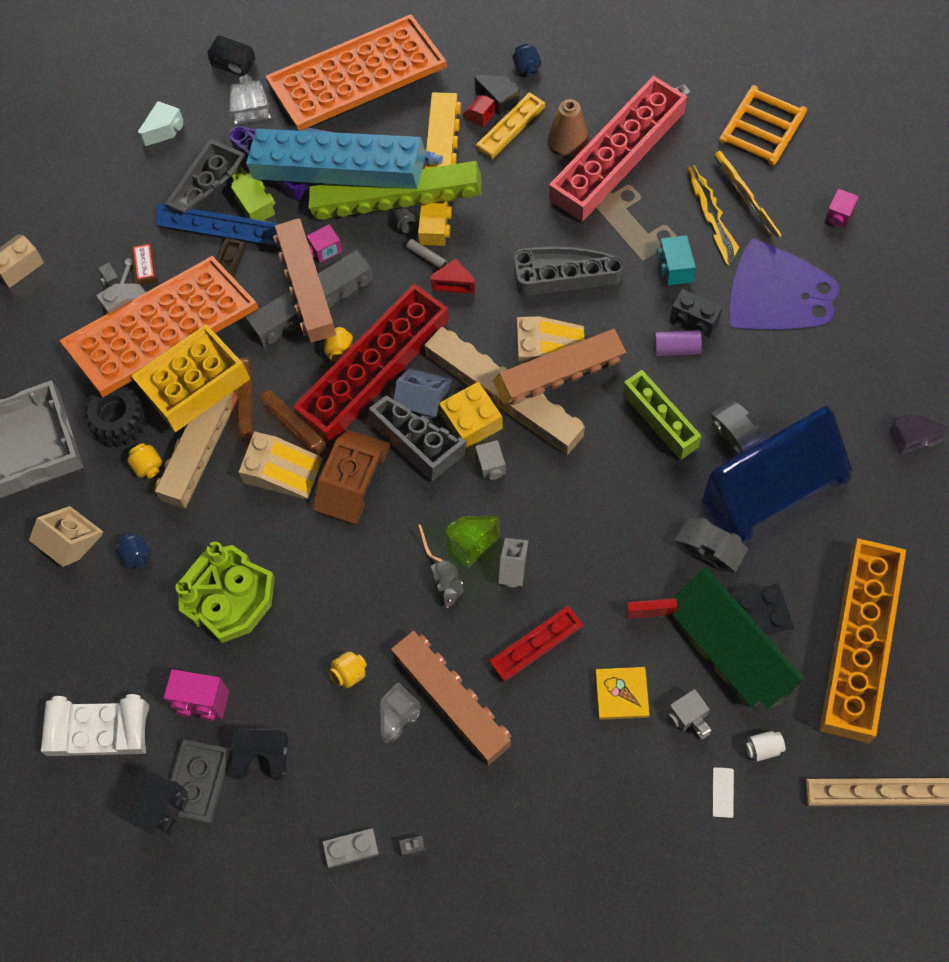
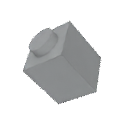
(490, 460)

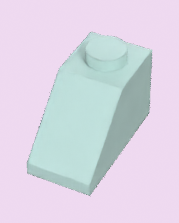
(160, 124)

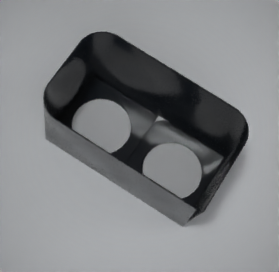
(231, 55)

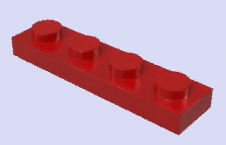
(536, 643)

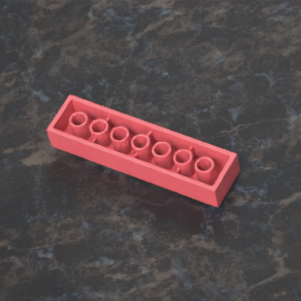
(617, 148)

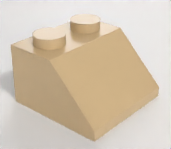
(18, 260)
(64, 535)

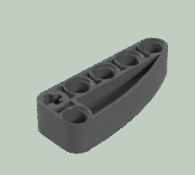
(564, 261)

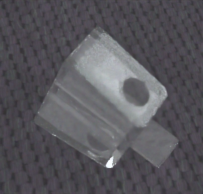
(248, 101)

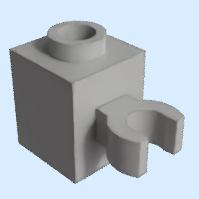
(690, 712)

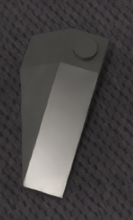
(207, 172)

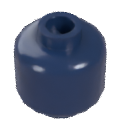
(526, 60)
(133, 550)

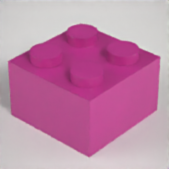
(196, 695)

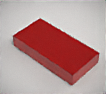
(651, 608)

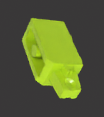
(251, 196)

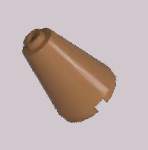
(568, 131)

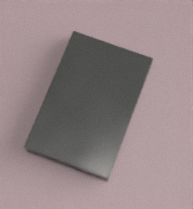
(201, 772)

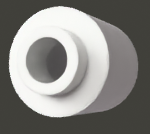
(765, 745)

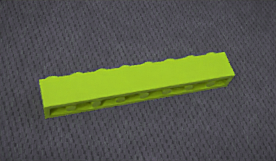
(435, 185)

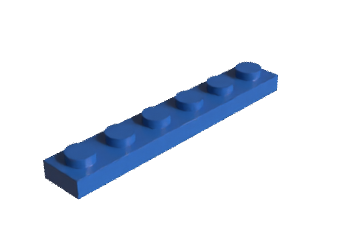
(218, 224)

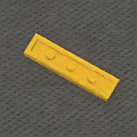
(510, 125)

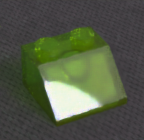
(472, 537)

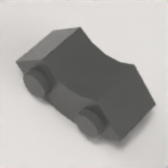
(736, 428)
(711, 544)

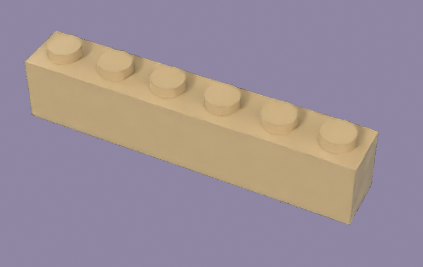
(193, 453)

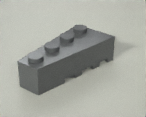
(422, 443)

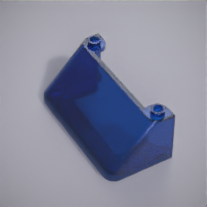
(778, 473)

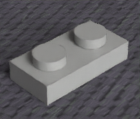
(350, 848)

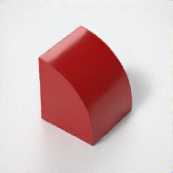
(480, 110)

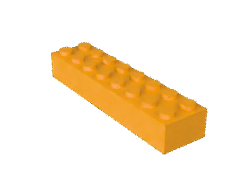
(863, 641)

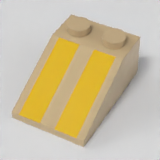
(543, 336)
(280, 466)

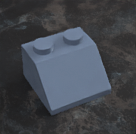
(422, 391)

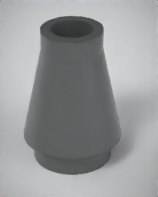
(404, 219)

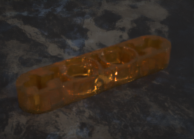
(245, 402)
(293, 422)

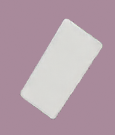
(723, 792)

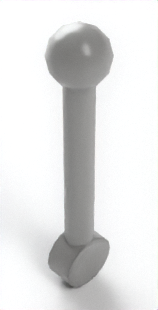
(129, 263)

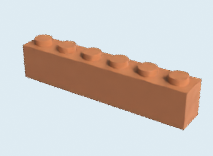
(305, 281)
(558, 367)
(451, 697)

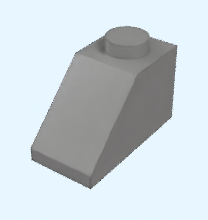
(119, 295)
(513, 562)

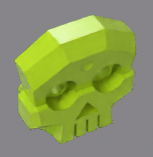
(240, 604)

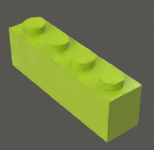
(661, 415)

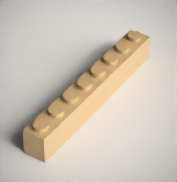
(535, 413)

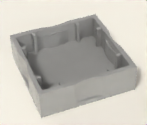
(35, 439)

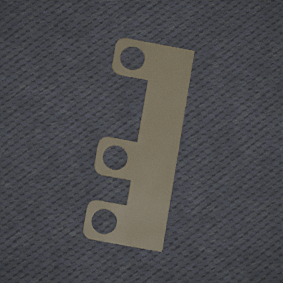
(615, 212)

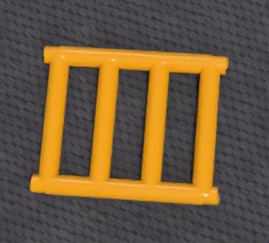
(745, 107)

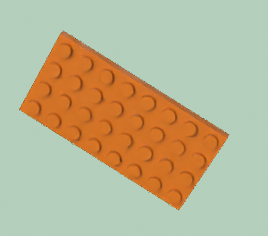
(355, 72)
(155, 322)

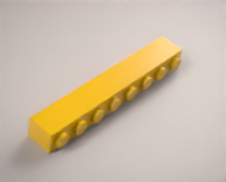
(441, 140)

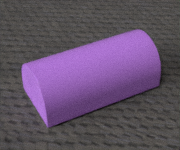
(677, 343)

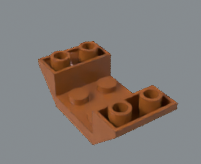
(348, 476)

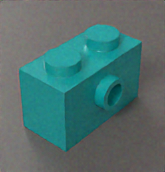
(676, 260)

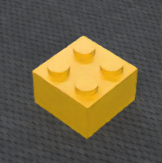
(471, 414)

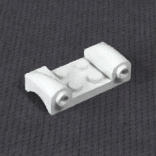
(94, 727)

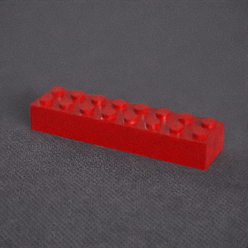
(371, 363)

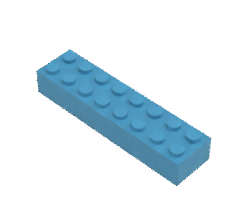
(336, 158)

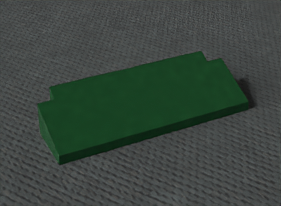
(734, 643)

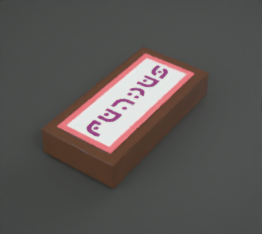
(144, 263)

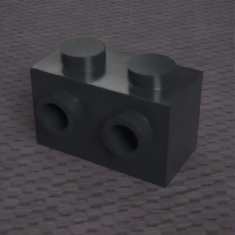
(695, 312)

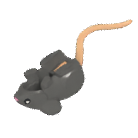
(445, 576)

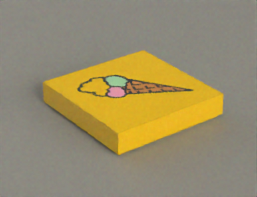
(622, 693)

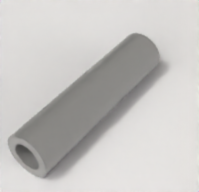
(426, 254)

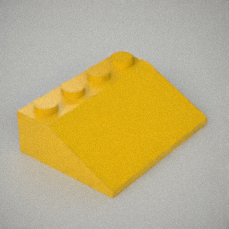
(191, 377)

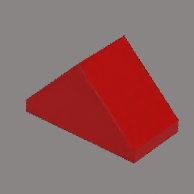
(453, 279)

